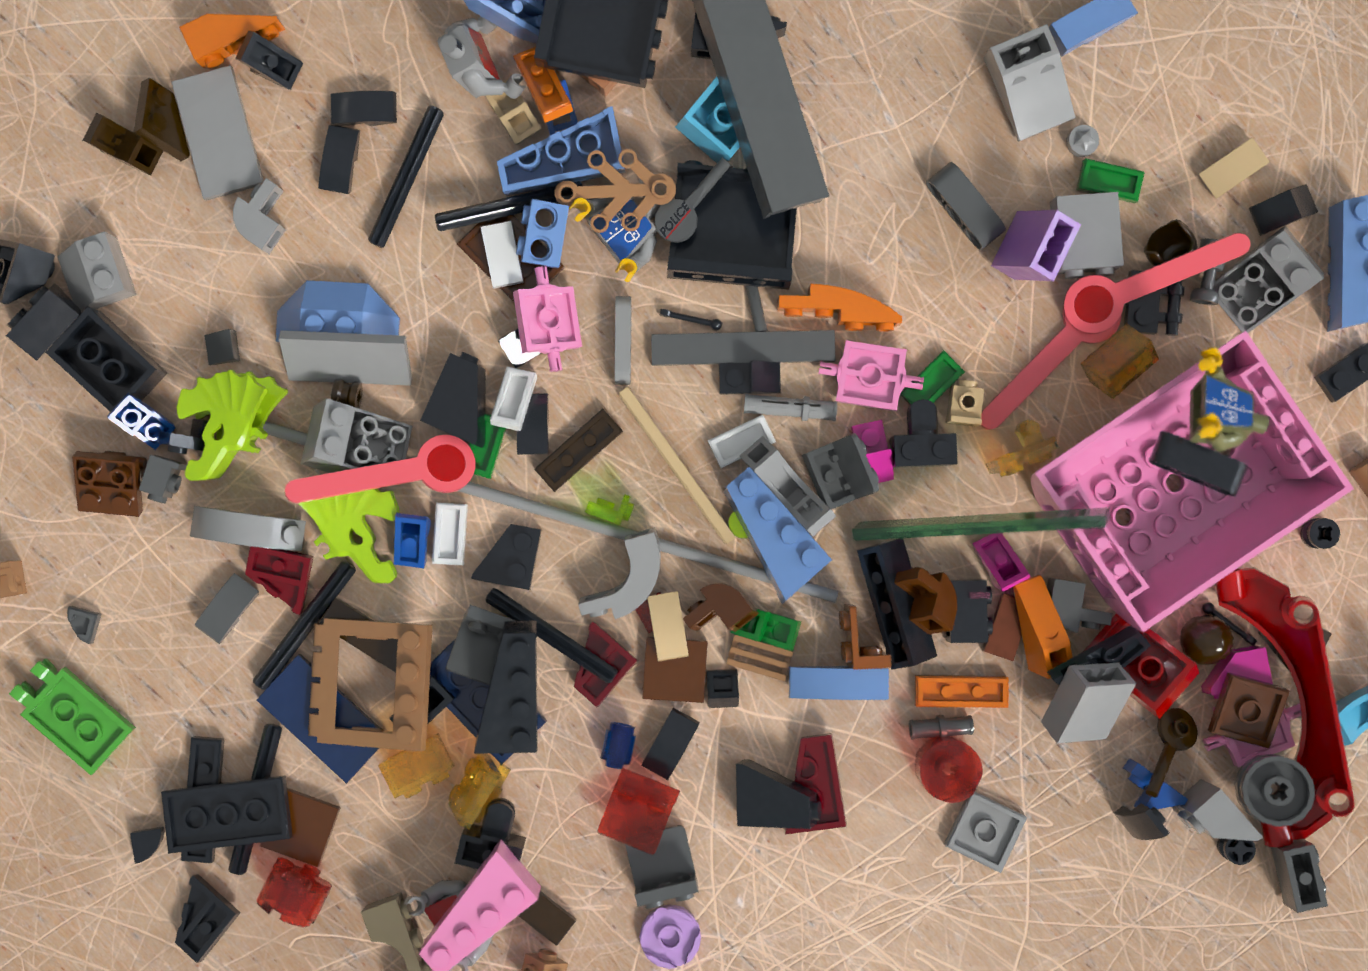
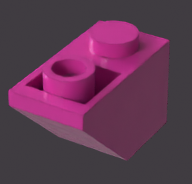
(1244, 661)

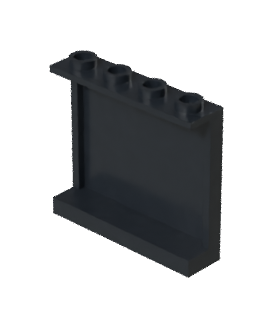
(601, 38)
(731, 235)

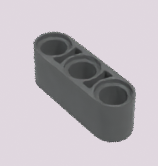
(965, 205)

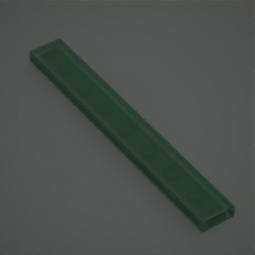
(982, 524)

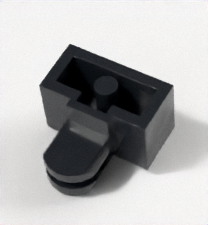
(923, 444)
(480, 841)

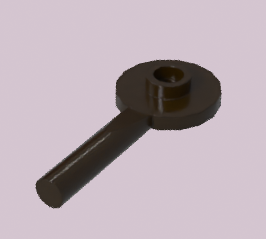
(1178, 733)

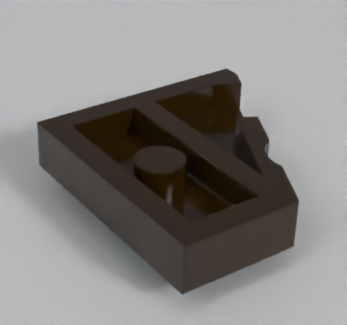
(160, 120)

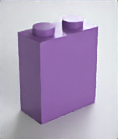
(1036, 245)

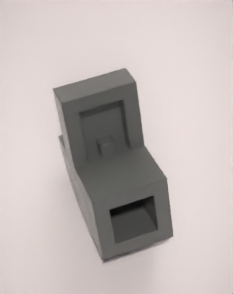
(1068, 602)

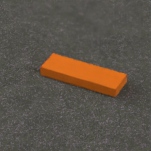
(543, 87)
(961, 691)

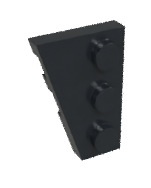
(1118, 648)

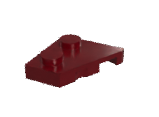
(612, 652)

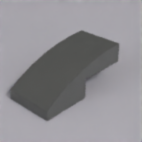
(226, 608)

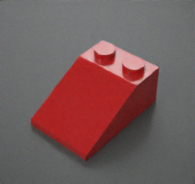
(1159, 671)

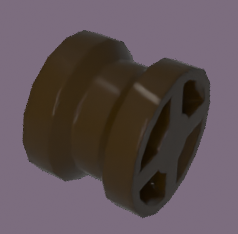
(347, 393)

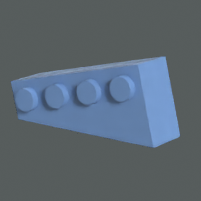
(563, 156)
(1348, 263)
(775, 535)

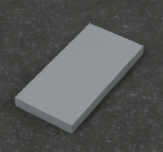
(217, 132)
(346, 357)

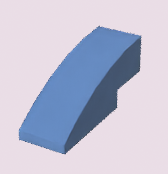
(1089, 23)
(838, 683)

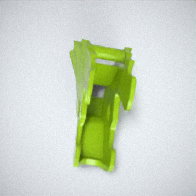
(236, 409)
(343, 514)

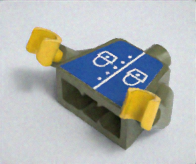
(1220, 409)

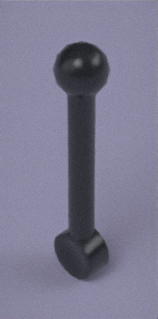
(715, 324)
(1208, 608)

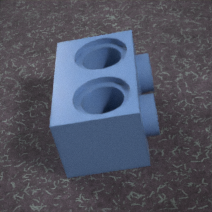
(552, 235)

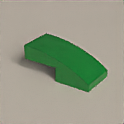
(771, 629)

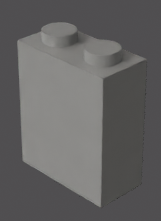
(1099, 238)
(1088, 702)

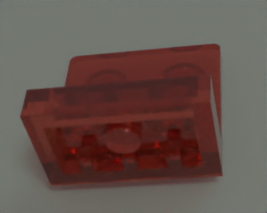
(638, 811)

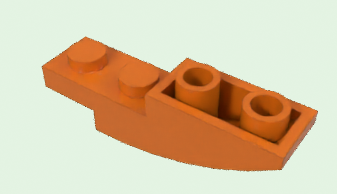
(852, 308)

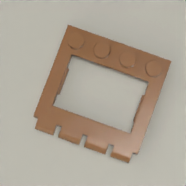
(410, 684)

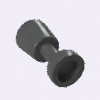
(1206, 294)

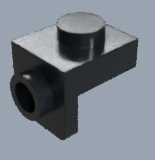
(181, 443)

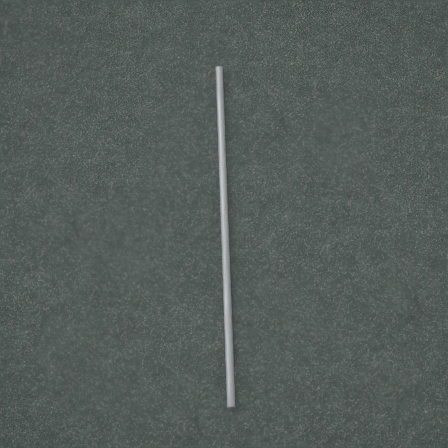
(594, 525)

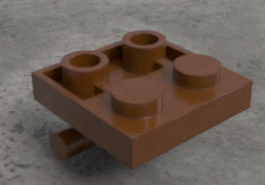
(108, 482)

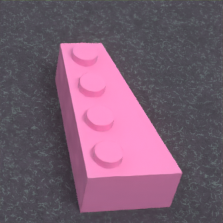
(483, 907)

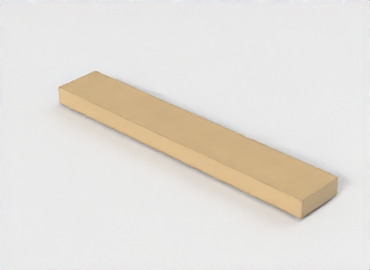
(676, 465)

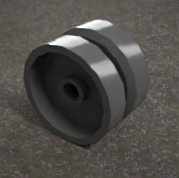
(1294, 791)

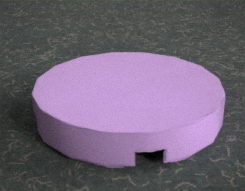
(670, 936)

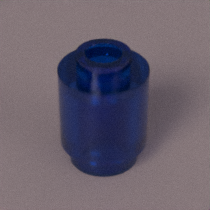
(618, 745)

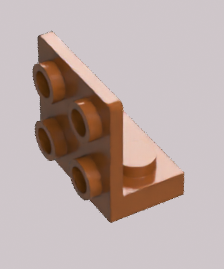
(869, 656)

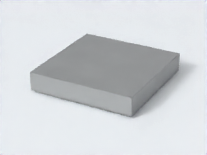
(985, 831)

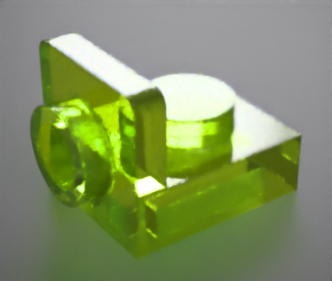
(604, 510)

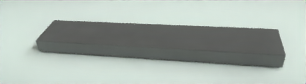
(743, 347)

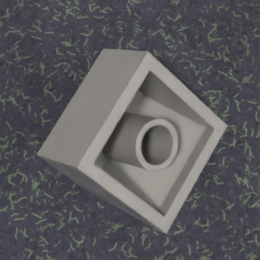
(96, 272)
(1215, 814)

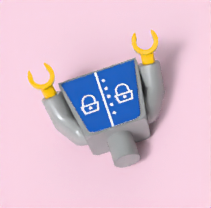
(629, 248)

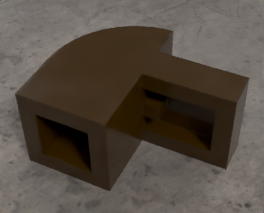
(122, 144)

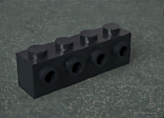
(893, 605)

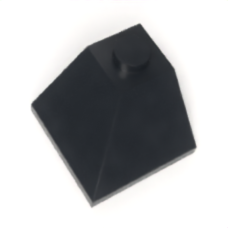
(22, 270)

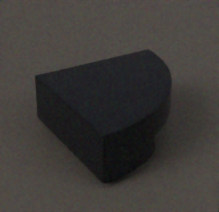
(146, 843)

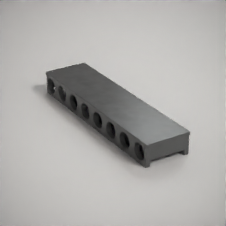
(762, 103)

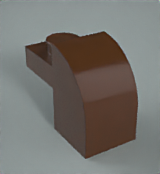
(934, 599)
(722, 601)

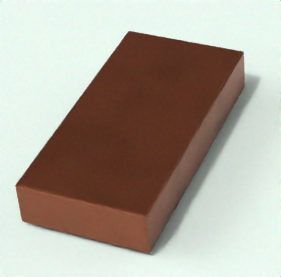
(1006, 629)

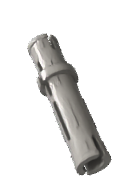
(791, 407)

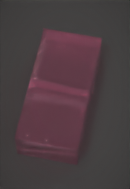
(975, 595)

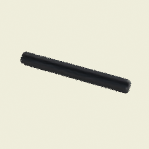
(406, 176)
(497, 208)
(304, 625)
(553, 636)
(262, 769)

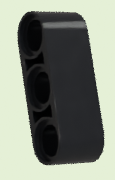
(1198, 463)

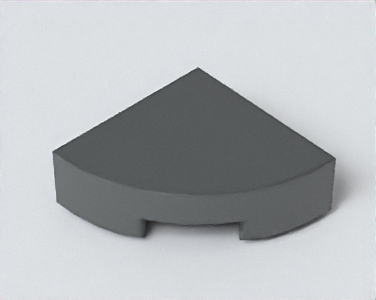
(84, 623)

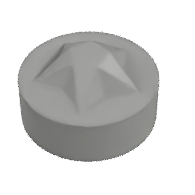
(1082, 141)

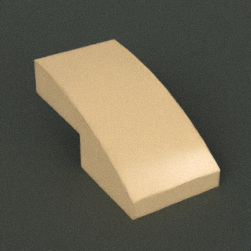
(514, 116)
(1234, 168)
(667, 626)

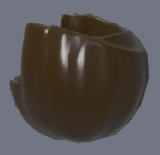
(1169, 242)
(1206, 639)

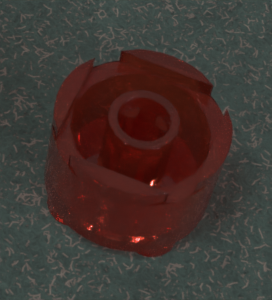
(964, 774)
(294, 892)

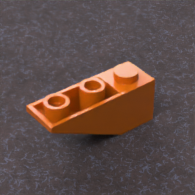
(221, 35)
(1041, 627)

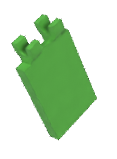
(72, 716)

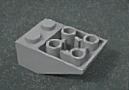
(1031, 82)
(1266, 280)
(352, 438)

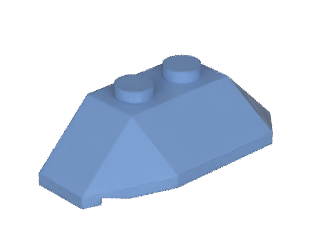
(517, 17)
(337, 309)

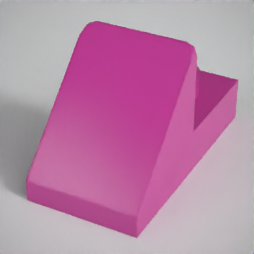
(877, 450)
(1000, 561)

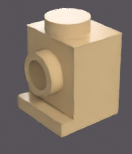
(957, 412)

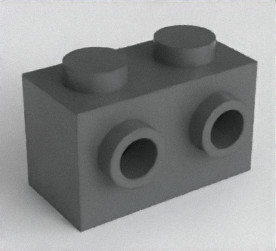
(1300, 876)

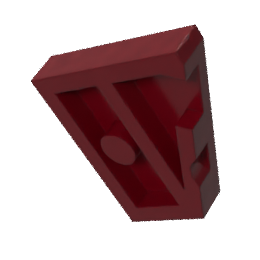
(282, 574)

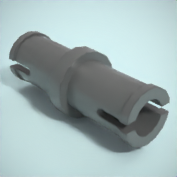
(941, 727)

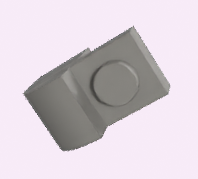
(252, 217)

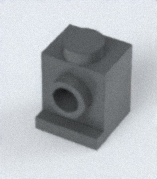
(161, 478)

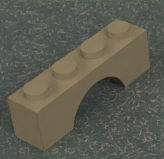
(391, 924)

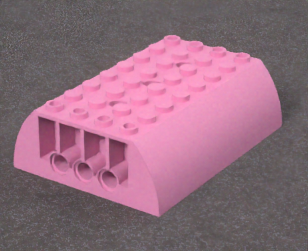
(1192, 535)

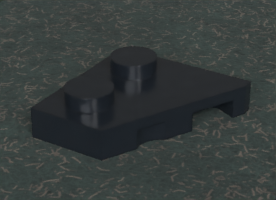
(511, 559)
(203, 919)

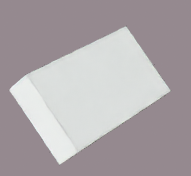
(502, 255)
(513, 398)
(734, 442)
(449, 533)

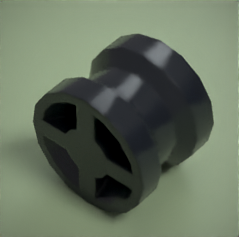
(1312, 533)
(1240, 853)

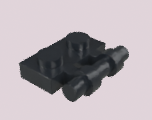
(1144, 311)

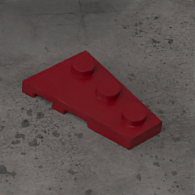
(819, 772)

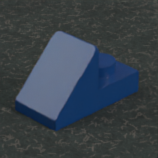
(411, 540)
(1141, 777)

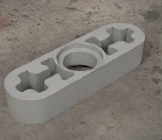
(623, 314)

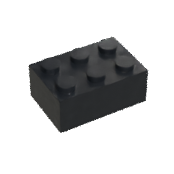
(105, 359)

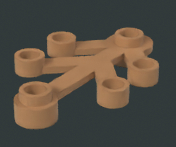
(621, 190)

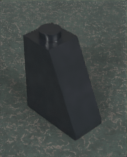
(459, 400)
(772, 799)

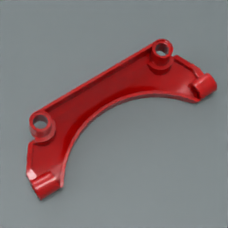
(1301, 644)

